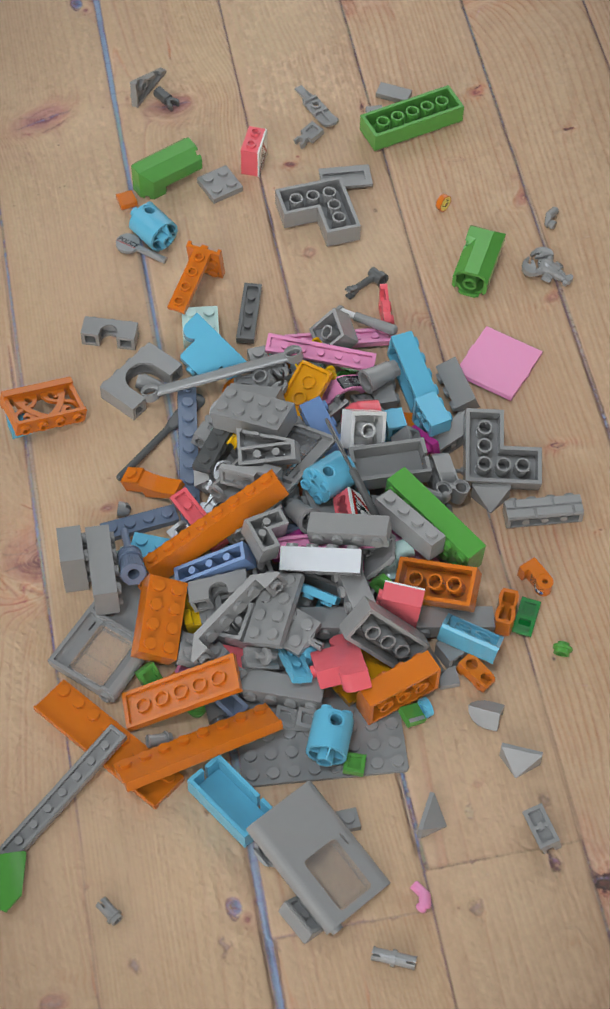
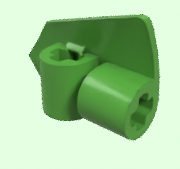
(11, 878)

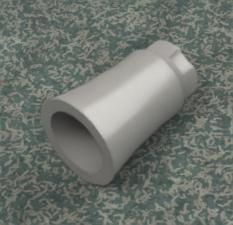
(378, 375)
(299, 512)

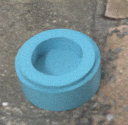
(426, 707)

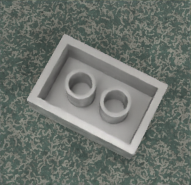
(73, 558)

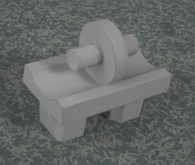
(260, 658)

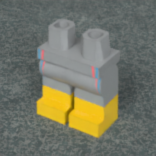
(195, 620)

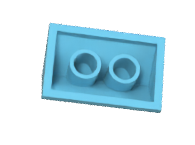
(470, 638)

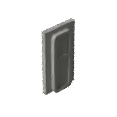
(352, 176)

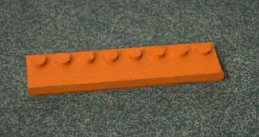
(85, 722)
(197, 746)

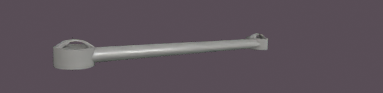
(223, 373)

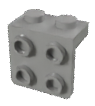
(378, 558)

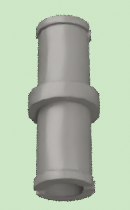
(393, 958)

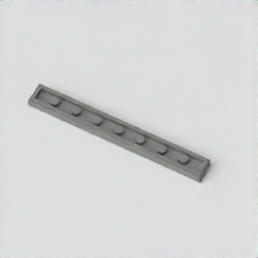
(64, 791)

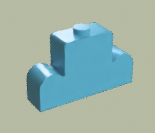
(208, 349)

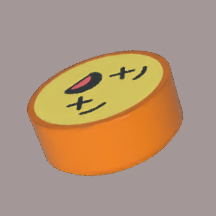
(443, 202)

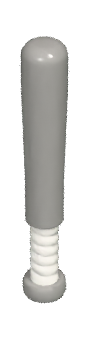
(377, 324)

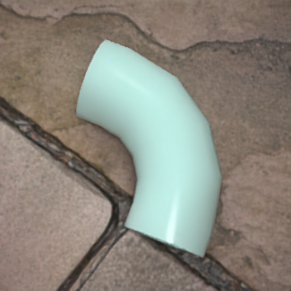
(402, 549)

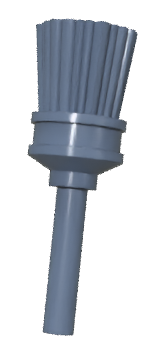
(130, 561)

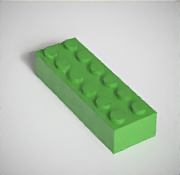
(411, 117)
(461, 544)

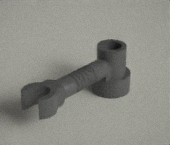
(374, 276)

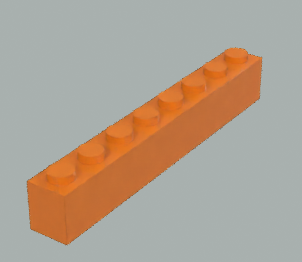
(216, 525)

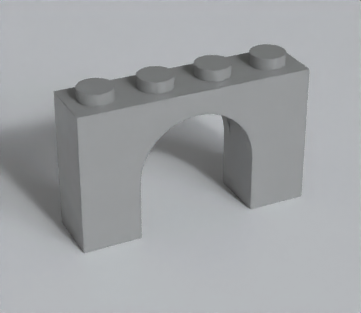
(148, 361)

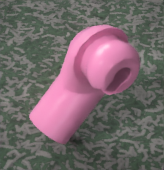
(424, 897)

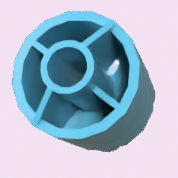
(153, 226)
(327, 477)
(330, 736)

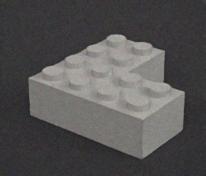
(320, 202)
(490, 461)

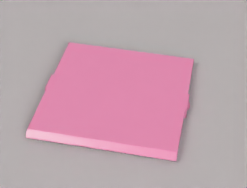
(499, 363)

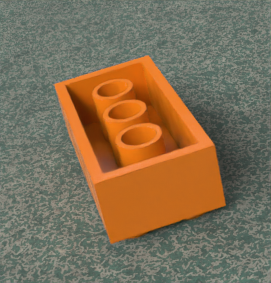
(444, 583)
(159, 619)
(398, 687)

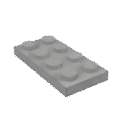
(274, 614)

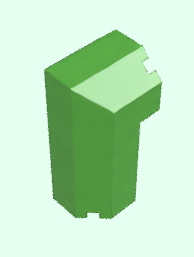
(164, 167)
(478, 261)

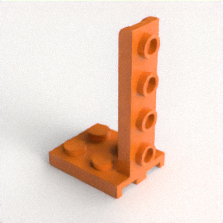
(200, 262)

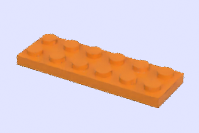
(181, 692)

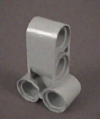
(446, 478)

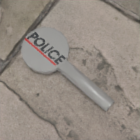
(130, 243)

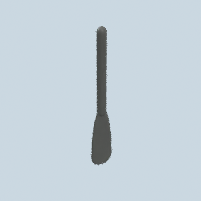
(171, 425)
(354, 474)

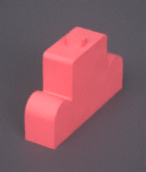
(340, 665)

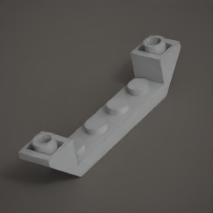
(229, 610)

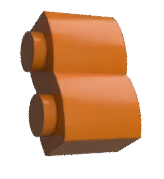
(506, 611)

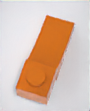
(151, 485)

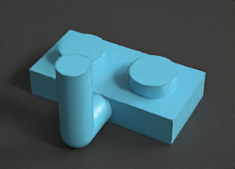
(323, 596)

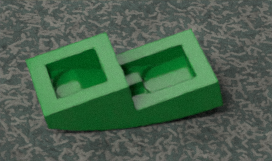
(526, 617)

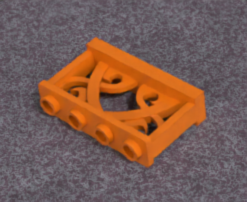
(40, 421)

